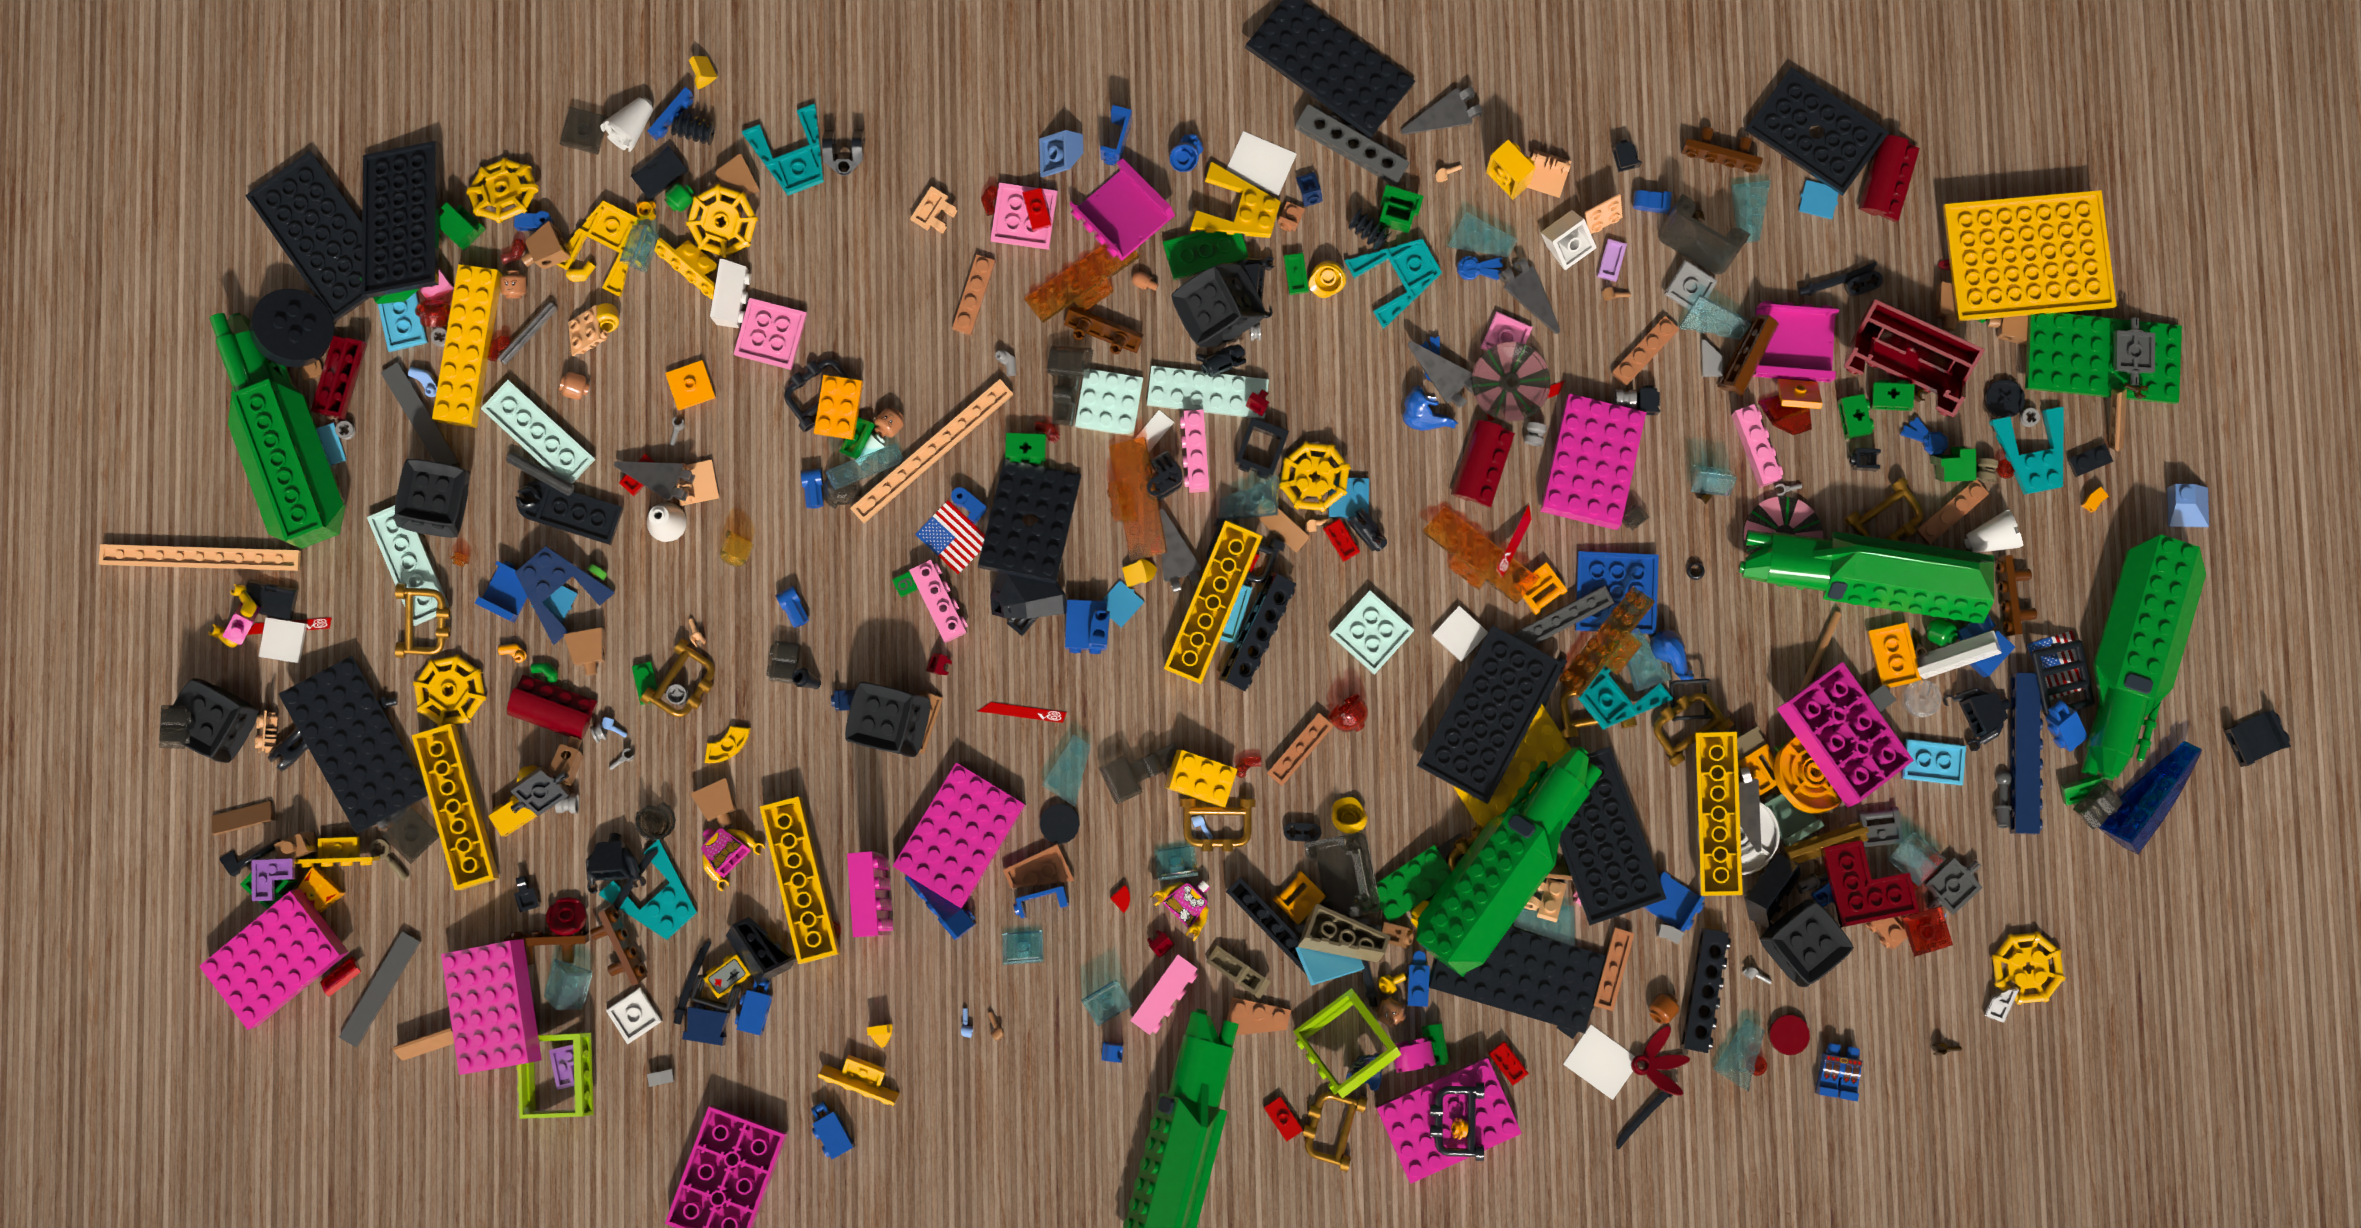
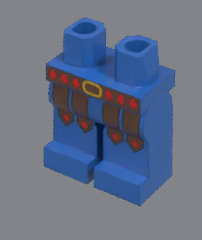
(1839, 1074)

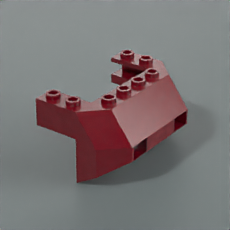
(1914, 353)

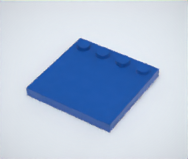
(1619, 574)

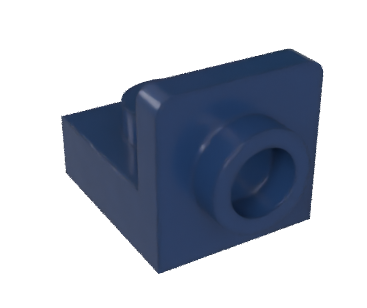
(1309, 189)
(842, 699)

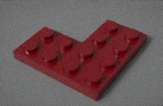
(1858, 896)

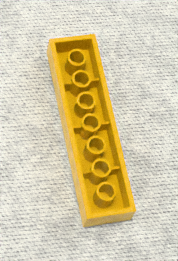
(467, 346)
(1213, 602)
(455, 807)
(1719, 813)
(799, 880)

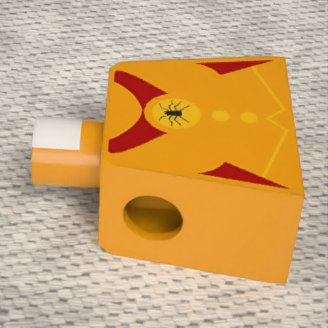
(320, 889)

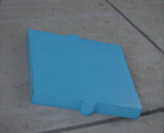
(1818, 200)
(560, 602)
(1122, 603)

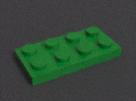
(1203, 250)
(1412, 883)

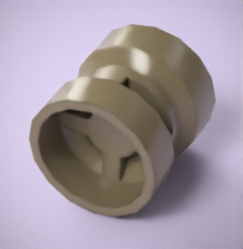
(1986, 470)

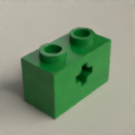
(1882, 401)
(1853, 426)
(1036, 443)

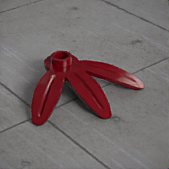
(1666, 1062)

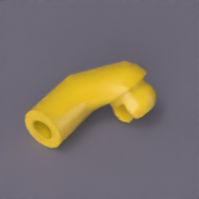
(578, 275)

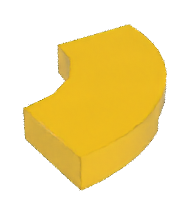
(728, 746)

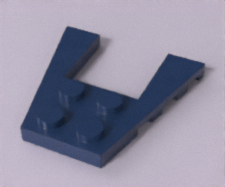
(546, 574)

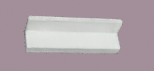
(1958, 654)

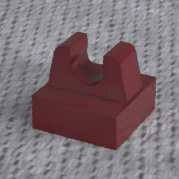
(1258, 402)
(937, 664)
(1160, 944)

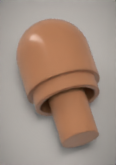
(1144, 281)

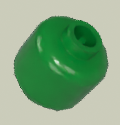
(679, 197)
(1942, 632)

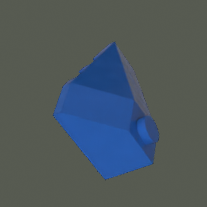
(952, 917)

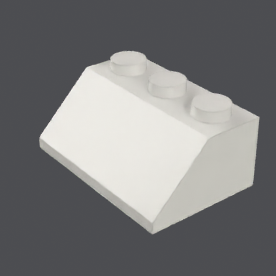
(730, 294)

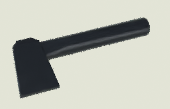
(234, 867)

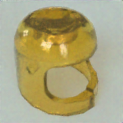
(735, 549)

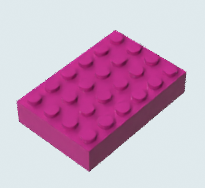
(1593, 461)
(1845, 734)
(959, 835)
(869, 894)
(273, 959)
(491, 1006)
(1409, 1120)
(726, 1172)

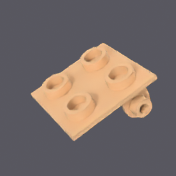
(1549, 173)
(1604, 214)
(585, 332)
(704, 485)
(262, 722)

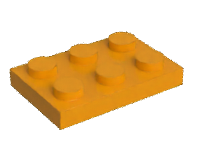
(838, 407)
(1894, 655)

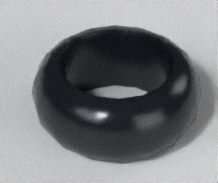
(1689, 572)

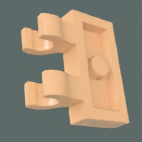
(929, 208)
(1551, 900)

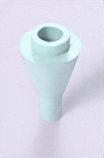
(874, 443)

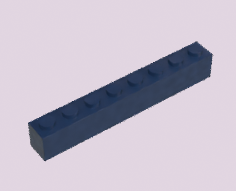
(2025, 754)

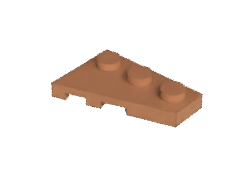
(1039, 869)
(1257, 1017)

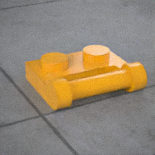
(1546, 577)
(1757, 768)
(1305, 900)

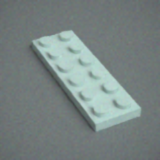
(1197, 391)
(537, 433)
(407, 562)

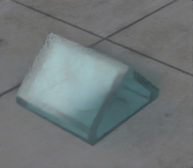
(640, 247)
(1712, 480)
(1917, 858)
(1175, 863)
(1023, 947)
(567, 986)
(1106, 1002)

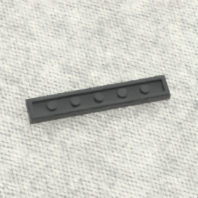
(419, 415)
(1565, 617)
(379, 989)

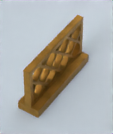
(1811, 847)

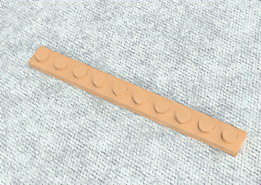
(931, 451)
(200, 557)

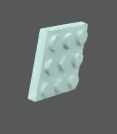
(1109, 402)
(1372, 632)

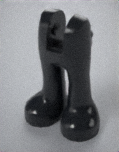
(285, 749)

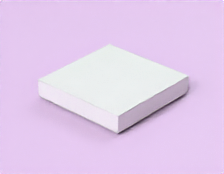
(1460, 634)
(282, 640)
(634, 1015)

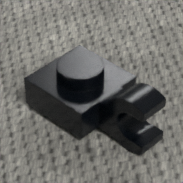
(526, 898)

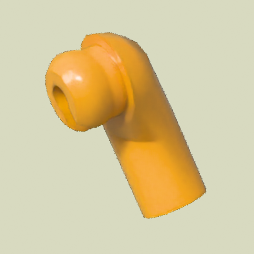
(514, 650)

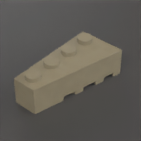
(1342, 936)

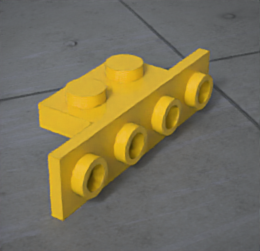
(690, 263)
(341, 849)
(862, 1078)

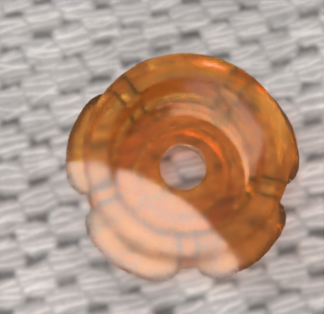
(460, 559)

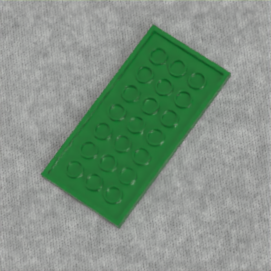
(2078, 357)

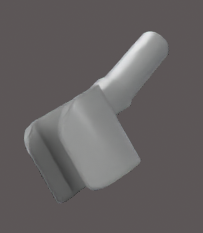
(677, 428)
(1788, 488)
(622, 759)
(1751, 972)

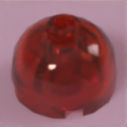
(1350, 715)

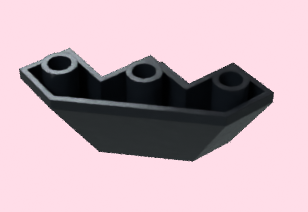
(1026, 597)

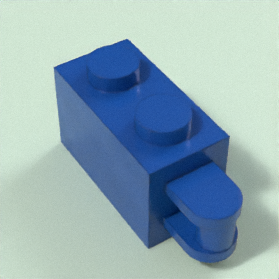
(2065, 726)
(1417, 981)
(754, 1009)
(831, 1132)

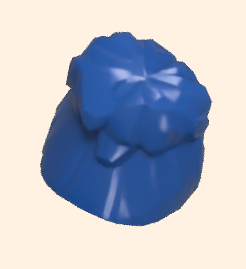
(1186, 154)

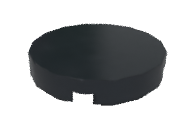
(2004, 398)
(1059, 824)

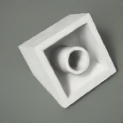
(1568, 239)

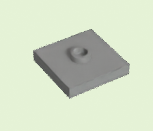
(1689, 284)

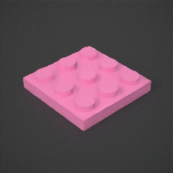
(1012, 221)
(770, 333)

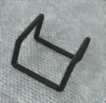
(1704, 682)
(713, 1003)

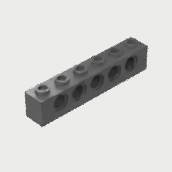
(1357, 155)

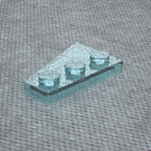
(1741, 1054)

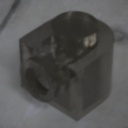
(1635, 517)

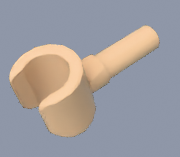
(1442, 173)
(1311, 525)
(695, 634)

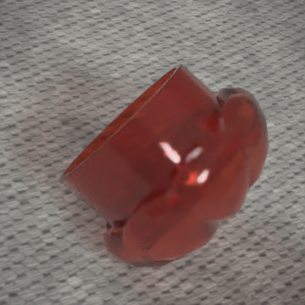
(433, 312)

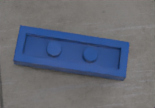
(661, 125)

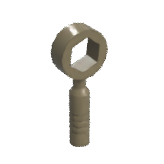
(391, 862)

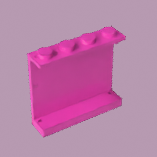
(1123, 212)
(1801, 343)

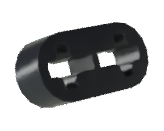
(1862, 279)
(1302, 827)

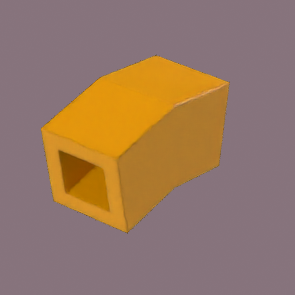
(2094, 499)

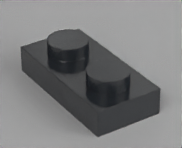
(2090, 460)

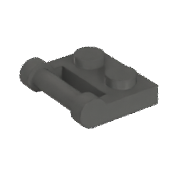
(1884, 833)

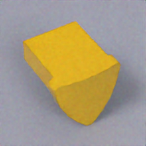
(703, 70)
(1139, 572)
(880, 1034)

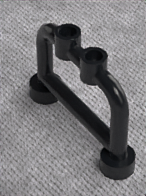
(798, 381)
(1273, 550)
(1436, 1130)

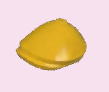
(1327, 279)
(1349, 815)

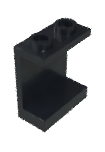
(2257, 737)

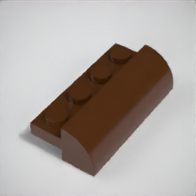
(1748, 354)

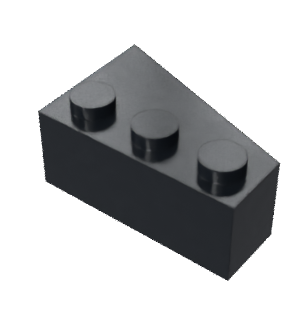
(1770, 889)
(758, 951)

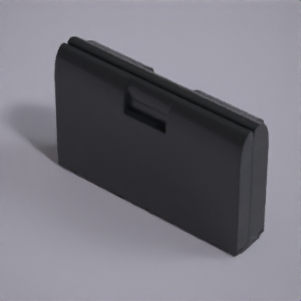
(659, 173)
(273, 599)

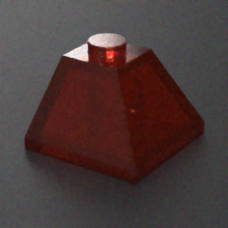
(1789, 419)
(1927, 931)

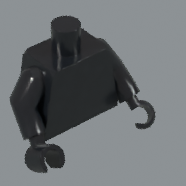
(1255, 270)
(1983, 712)
(612, 861)

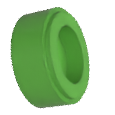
(597, 572)

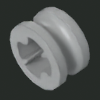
(435, 332)
(1255, 332)
(2036, 417)
(338, 429)
(598, 732)

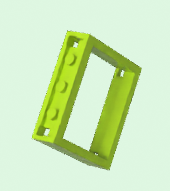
(1327, 1015)
(582, 1080)

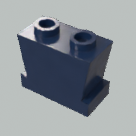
(706, 1025)

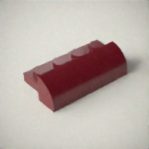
(1889, 178)
(339, 377)
(1482, 463)
(551, 707)

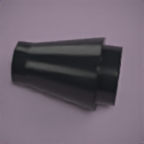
(805, 679)

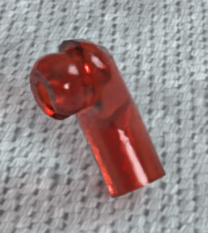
(988, 198)
(515, 253)
(496, 346)
(1049, 429)
(1245, 763)

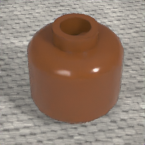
(1663, 1008)

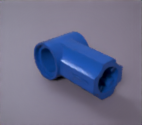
(812, 483)
(790, 602)

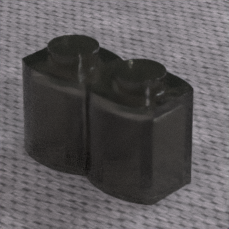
(784, 661)
(173, 727)
(2097, 805)

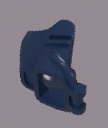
(1359, 1063)

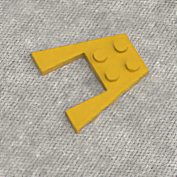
(1255, 210)
(611, 228)

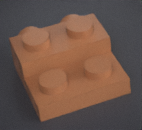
(1889, 930)

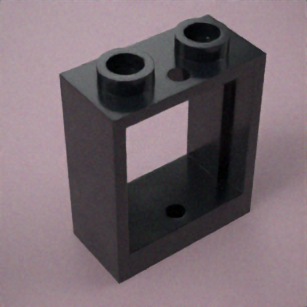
(1267, 429)

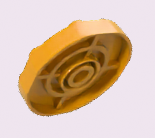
(1796, 782)

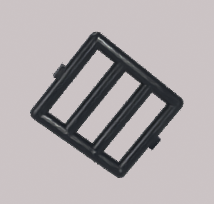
(2079, 663)

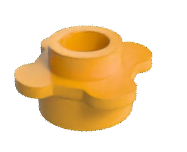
(642, 206)
(1459, 1128)

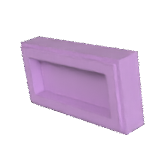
(1611, 260)

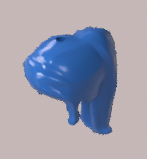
(1420, 416)
(1670, 648)

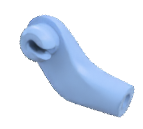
(426, 379)

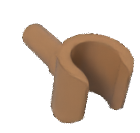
(1609, 294)
(997, 1033)

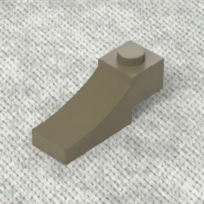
(1238, 972)

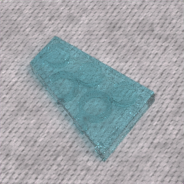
(1750, 207)
(1481, 237)
(1714, 318)
(1253, 502)
(1644, 667)
(1068, 770)
(1561, 931)

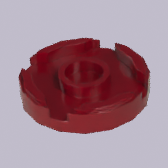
(566, 916)
(1789, 1035)

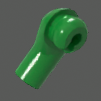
(547, 669)

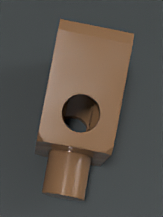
(736, 176)
(546, 247)
(1946, 306)
(2011, 328)
(587, 648)
(570, 765)
(716, 802)
(296, 847)

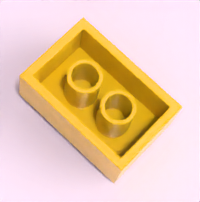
(1511, 169)
(1200, 778)

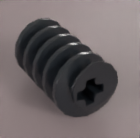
(693, 129)
(1368, 229)

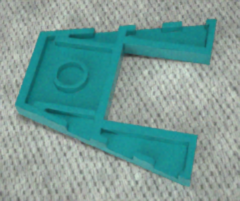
(797, 168)
(1413, 267)
(2039, 469)
(1611, 706)
(665, 911)

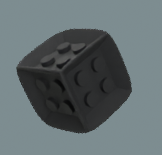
(1218, 304)
(431, 498)
(217, 719)
(887, 719)
(1806, 943)

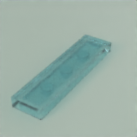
(865, 466)

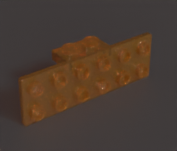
(1081, 283)
(1131, 500)
(1477, 557)
(1611, 644)

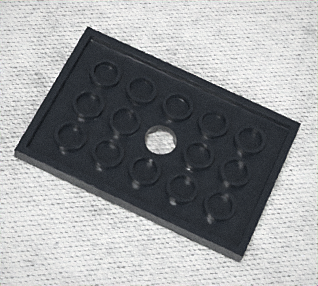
(1847, 139)
(1035, 549)

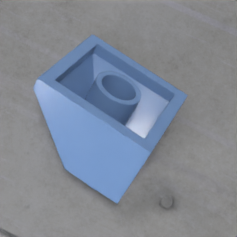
(1059, 152)
(2187, 505)

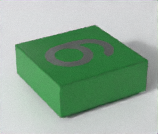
(905, 584)

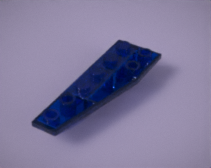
(2151, 799)

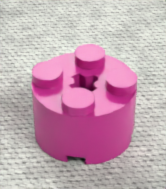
(1414, 1055)

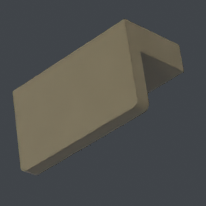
(1749, 742)

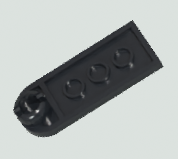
(570, 513)

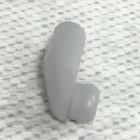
(1008, 360)

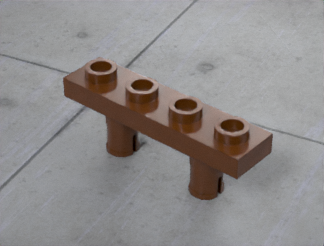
(1715, 154)
(1103, 329)
(2009, 595)
(538, 938)
(622, 944)

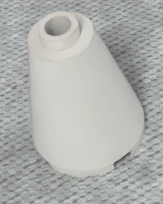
(628, 123)
(666, 522)
(1995, 534)

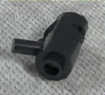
(1222, 360)
(1369, 531)

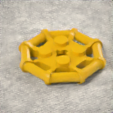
(509, 196)
(731, 216)
(1307, 468)
(460, 688)
(2039, 963)

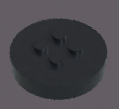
(291, 328)

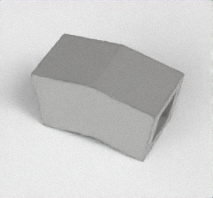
(1669, 933)
(660, 1077)

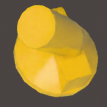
(1387, 983)

